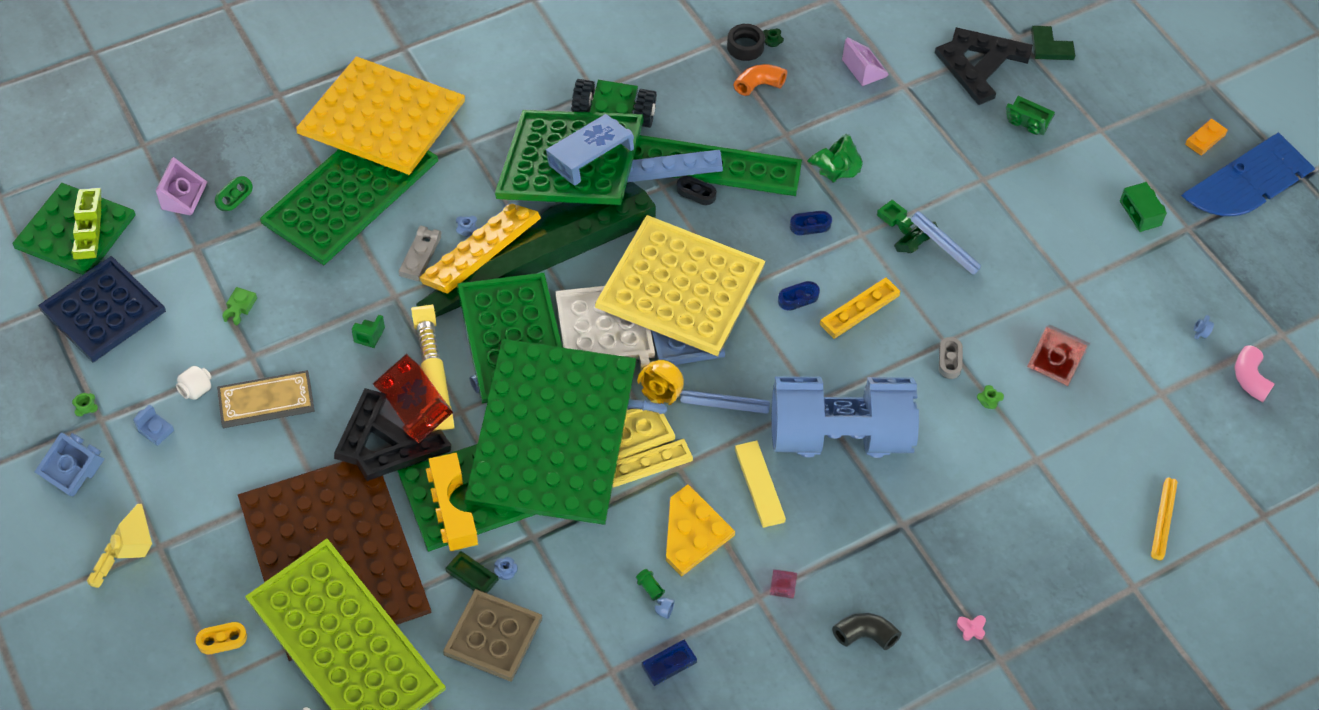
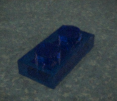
(669, 662)

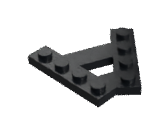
(974, 77)
(404, 448)

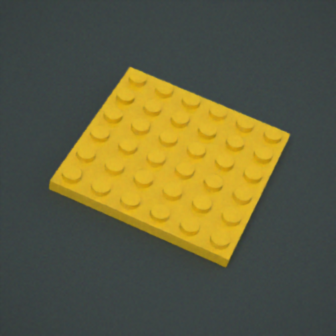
(381, 115)

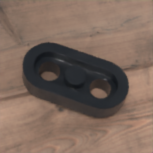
(697, 190)

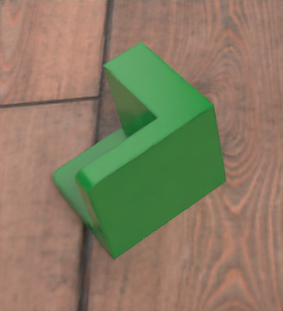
(368, 332)

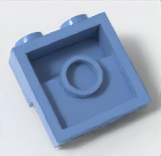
(69, 463)

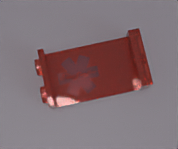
(413, 398)

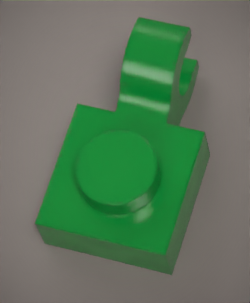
(894, 214)

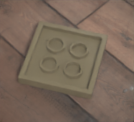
(493, 635)

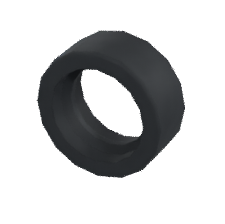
(745, 31)

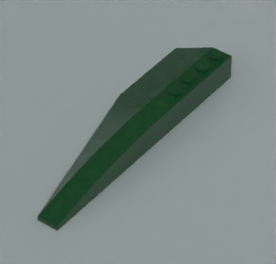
(557, 237)

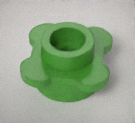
(82, 399)
(988, 402)

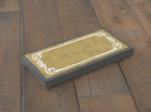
(265, 399)

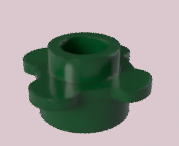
(773, 37)

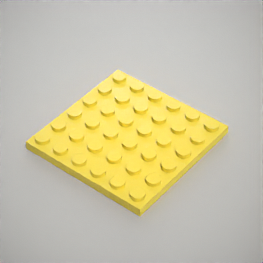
(681, 285)

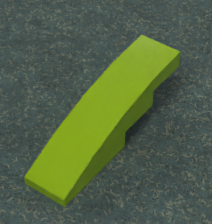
(87, 223)

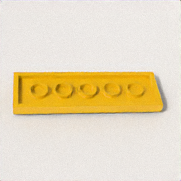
(479, 247)

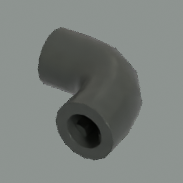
(866, 625)

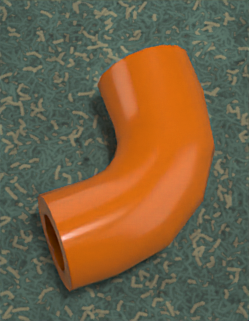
(759, 75)

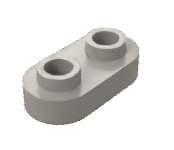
(950, 359)

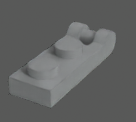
(419, 253)

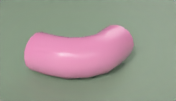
(1248, 375)

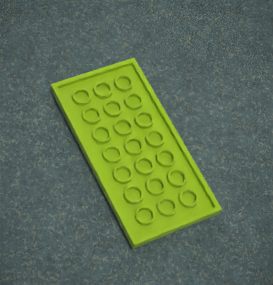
(343, 636)

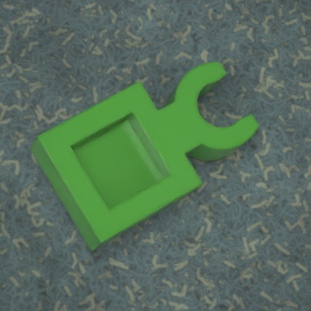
(239, 302)

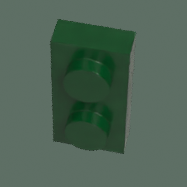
(912, 240)

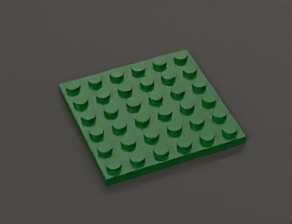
(530, 177)

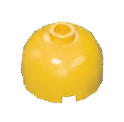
(661, 381)

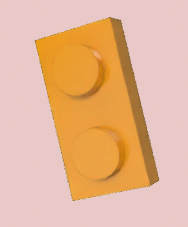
(1206, 137)

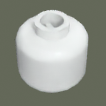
(193, 382)

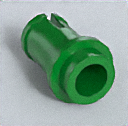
(649, 583)

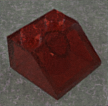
(1058, 354)

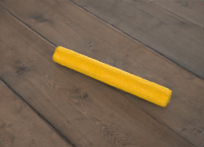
(1164, 519)

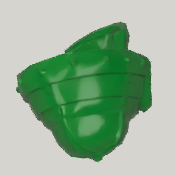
(839, 161)

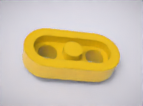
(222, 638)

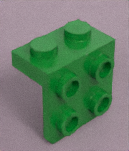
(1030, 115)

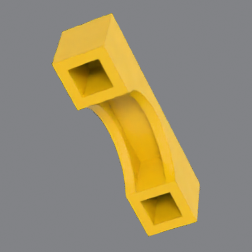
(458, 525)

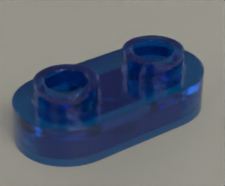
(810, 222)
(797, 295)

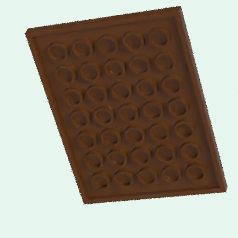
(354, 516)

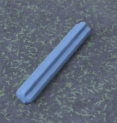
(945, 242)
(725, 401)

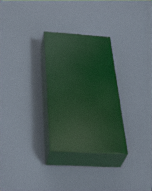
(471, 573)

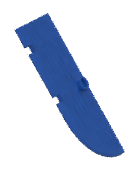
(1242, 183)

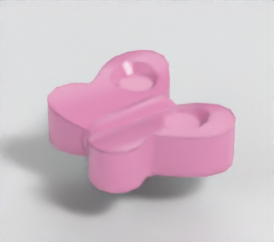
(972, 627)

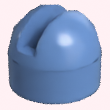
(665, 608)

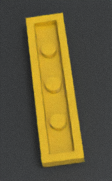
(859, 308)

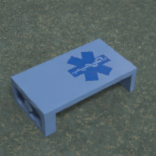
(587, 145)

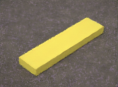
(652, 462)
(760, 484)

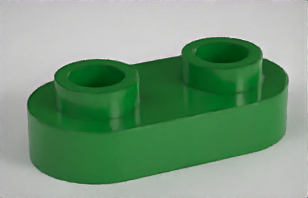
(232, 194)

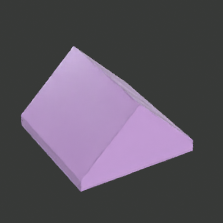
(862, 63)
(180, 188)

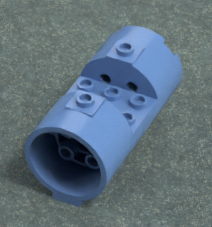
(882, 417)

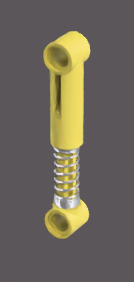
(432, 365)

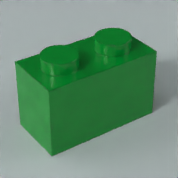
(1143, 206)

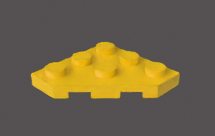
(693, 530)

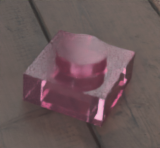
(783, 583)

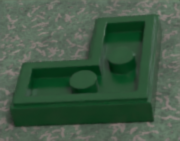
(1047, 48)

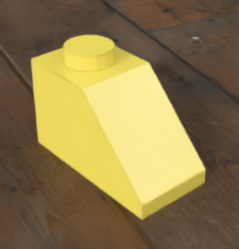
(132, 535)

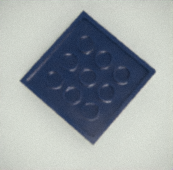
(102, 308)

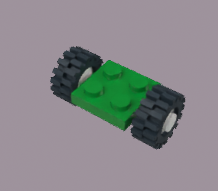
(614, 98)

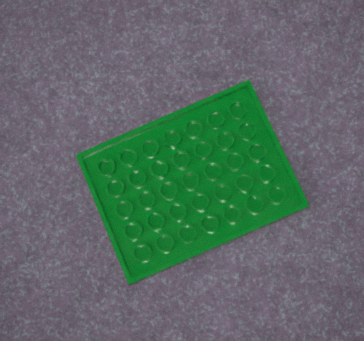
(552, 432)

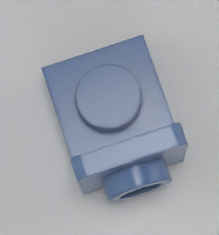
(152, 425)

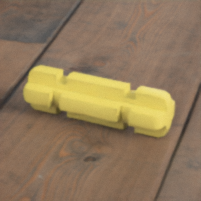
(102, 567)

